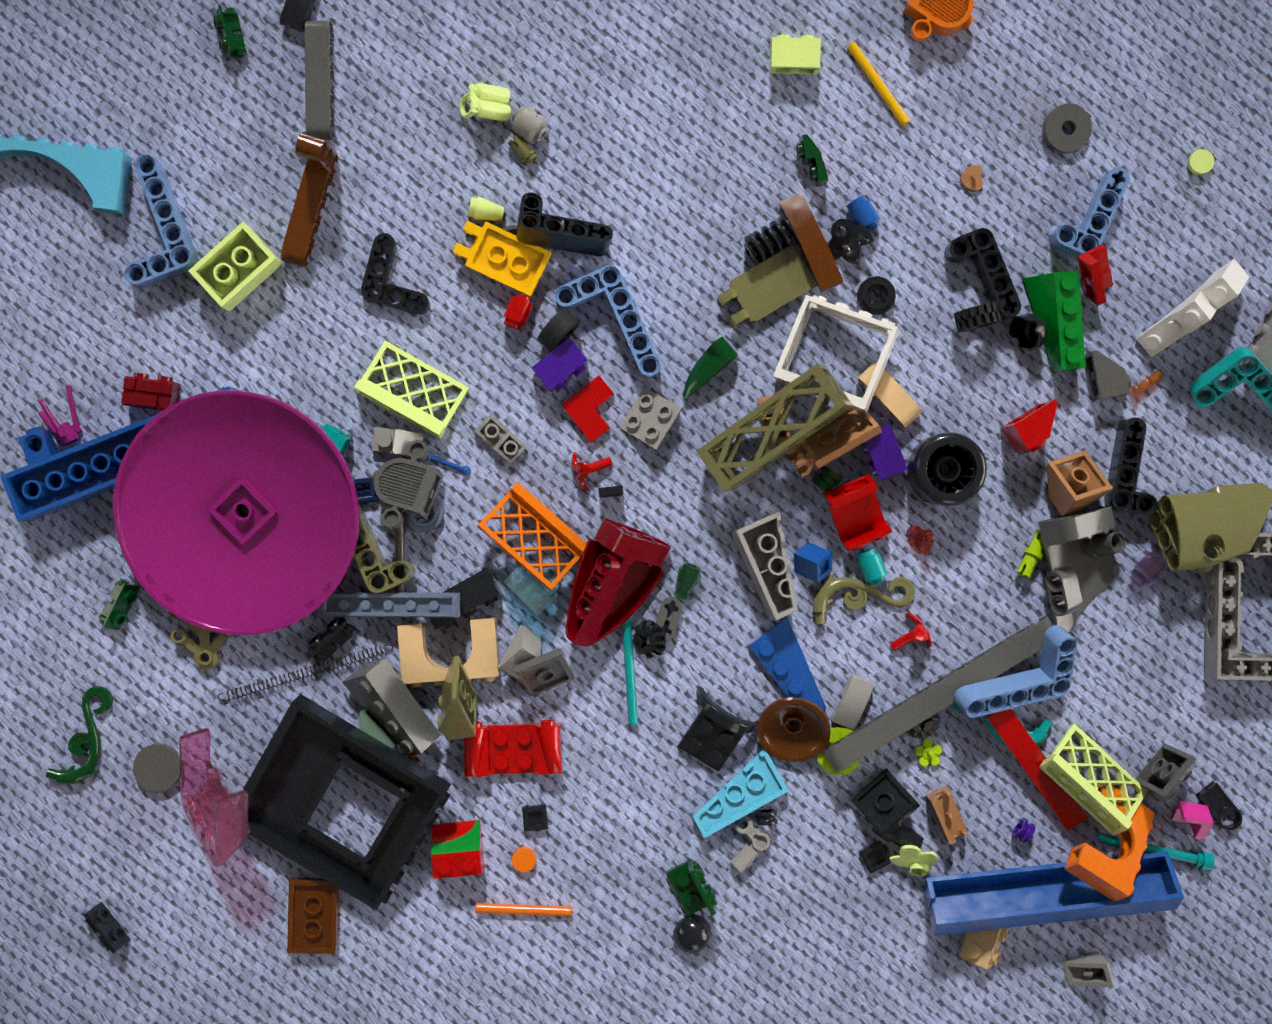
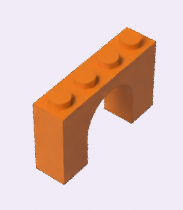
(1108, 875)

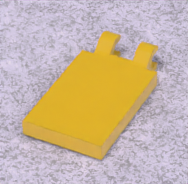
(503, 257)

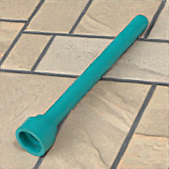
(1203, 861)

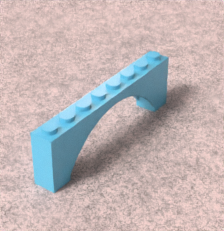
(100, 171)

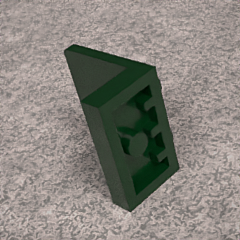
(690, 887)

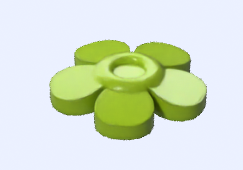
(928, 753)

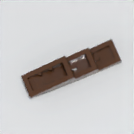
(811, 243)

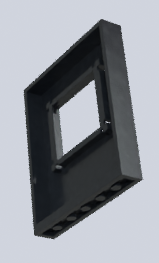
(297, 773)

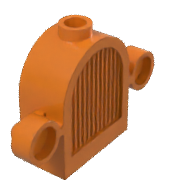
(938, 16)

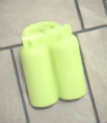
(486, 102)

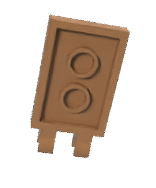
(834, 440)

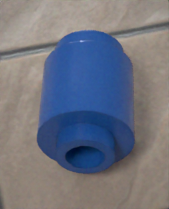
(863, 213)

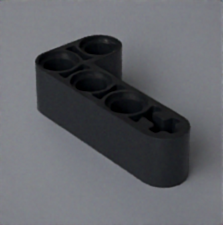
(558, 231)
(987, 276)
(1131, 467)

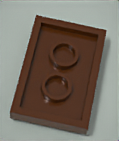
(312, 916)

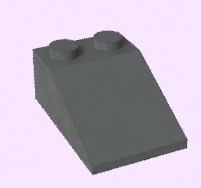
(1166, 772)

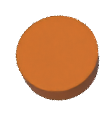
(523, 859)

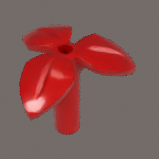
(583, 469)
(919, 633)

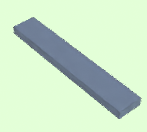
(392, 604)

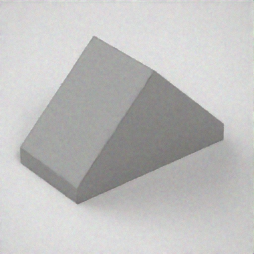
(522, 648)
(1089, 971)

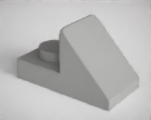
(394, 440)

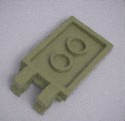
(768, 286)

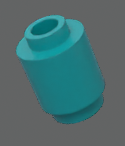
(872, 566)

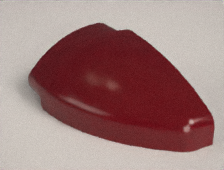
(612, 576)

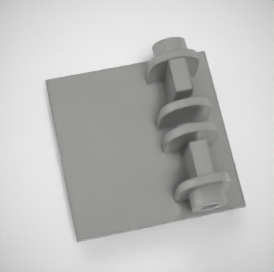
(650, 418)

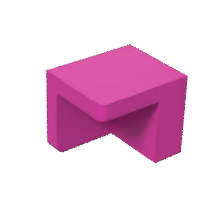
(1196, 815)

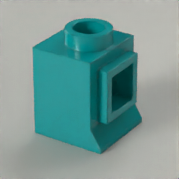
(338, 437)

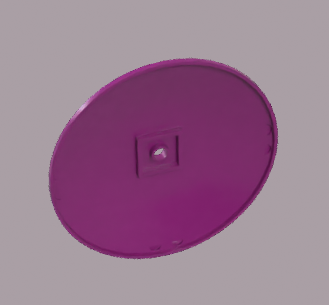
(183, 523)

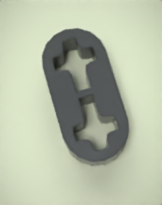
(675, 616)

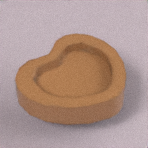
(971, 178)

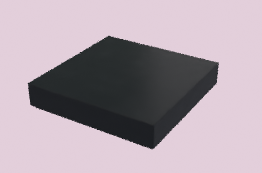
(885, 803)

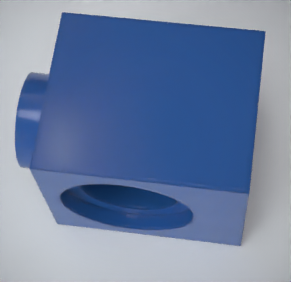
(29, 441)

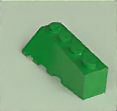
(1058, 303)

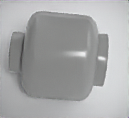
(529, 124)

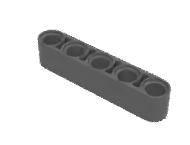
(318, 76)

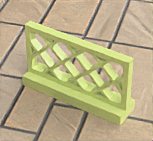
(396, 403)
(1086, 791)

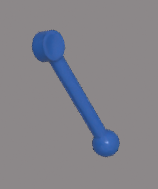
(465, 470)

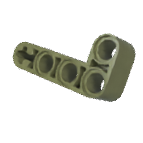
(380, 567)

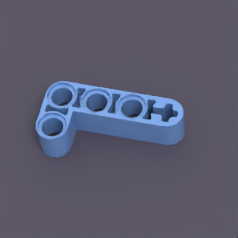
(1096, 212)

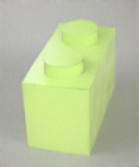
(795, 55)

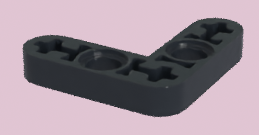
(385, 289)

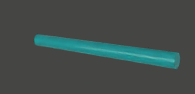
(629, 672)

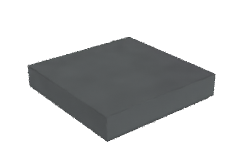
(544, 672)

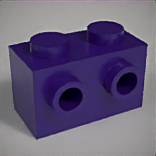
(560, 366)
(885, 453)

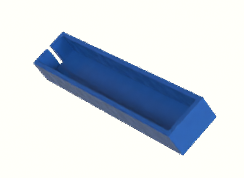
(1042, 896)

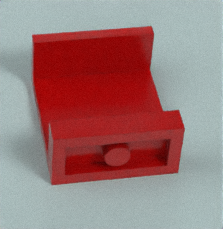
(857, 513)

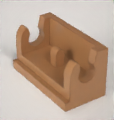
(947, 814)

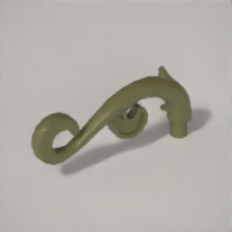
(832, 585)

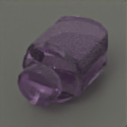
(1148, 569)

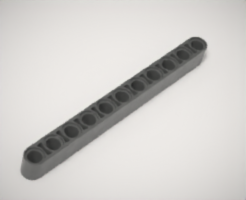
(936, 696)

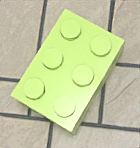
(235, 266)

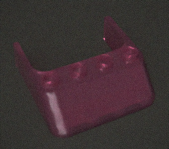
(210, 808)

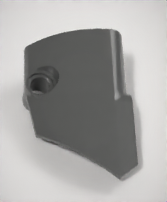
(1079, 560)

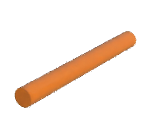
(523, 909)

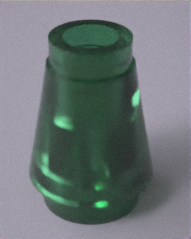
(686, 580)

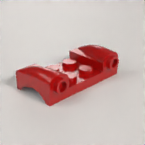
(514, 749)

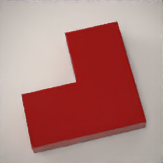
(583, 408)

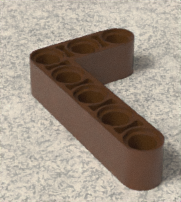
(310, 199)

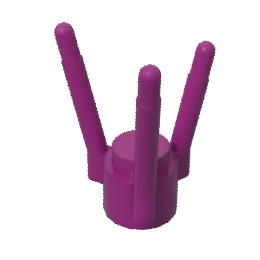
(64, 432)

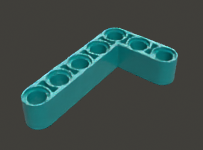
(1237, 375)

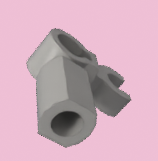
(759, 842)

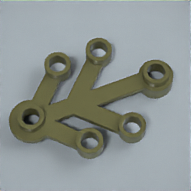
(205, 645)

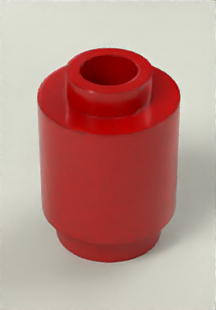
(518, 311)

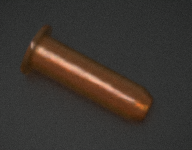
(1146, 383)

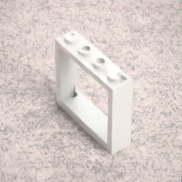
(843, 313)

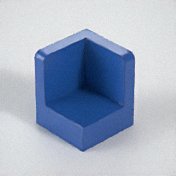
(813, 562)

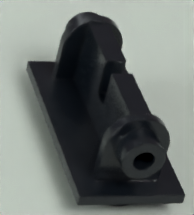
(323, 646)
(111, 932)

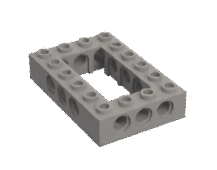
(1224, 619)

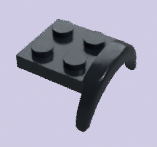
(714, 732)

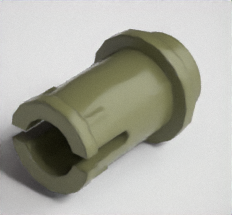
(524, 151)

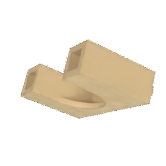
(419, 667)

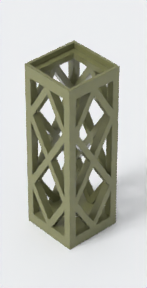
(722, 469)

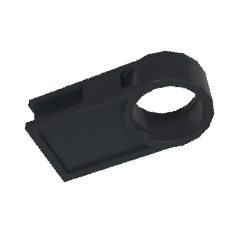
(1218, 802)

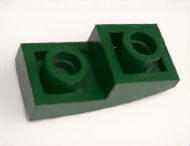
(810, 154)

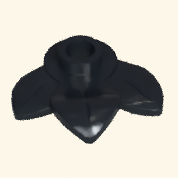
(850, 243)

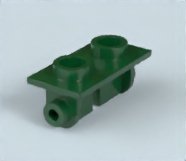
(228, 23)
(115, 613)

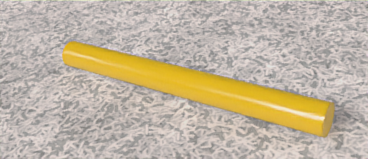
(878, 83)

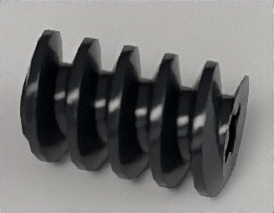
(768, 239)

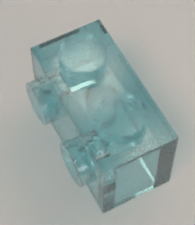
(530, 590)

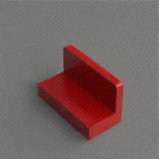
(1095, 273)

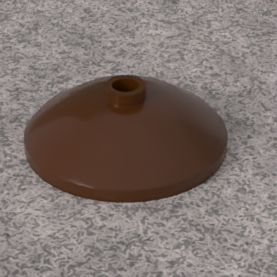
(793, 740)

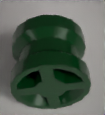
(826, 479)

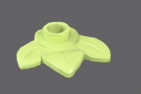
(917, 861)

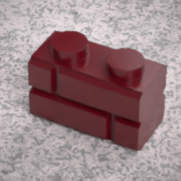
(149, 393)

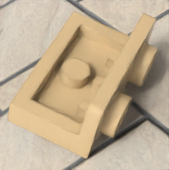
(983, 947)

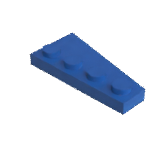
(786, 663)

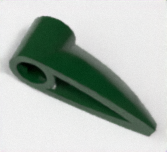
(709, 365)

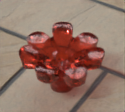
(920, 539)

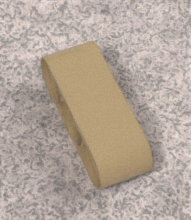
(892, 396)

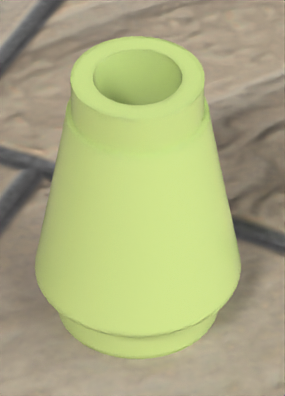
(485, 210)

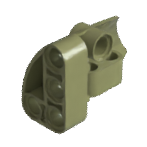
(1210, 526)

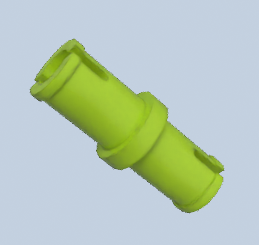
(1032, 556)

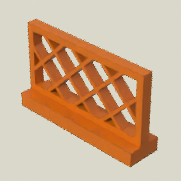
(547, 521)

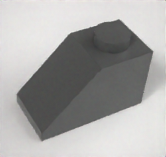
(1106, 376)

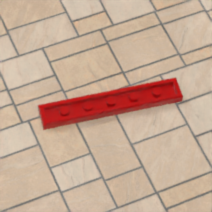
(1030, 758)

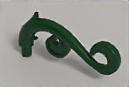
(92, 738)

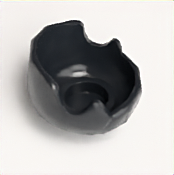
(1029, 331)
(692, 933)

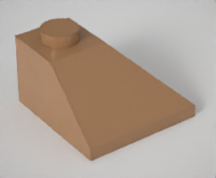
(1075, 483)

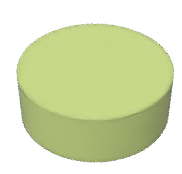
(1200, 162)

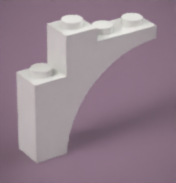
(1196, 309)

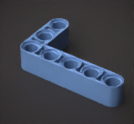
(166, 227)
(620, 312)
(1027, 687)

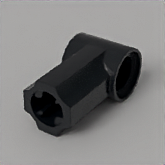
(902, 836)

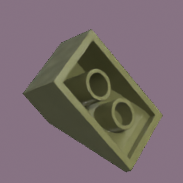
(457, 703)

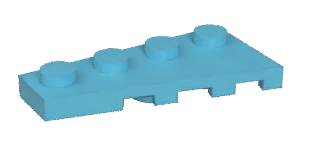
(747, 791)

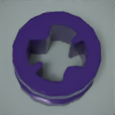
(1024, 830)

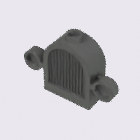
(407, 485)

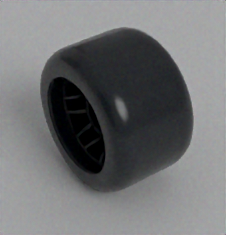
(965, 469)

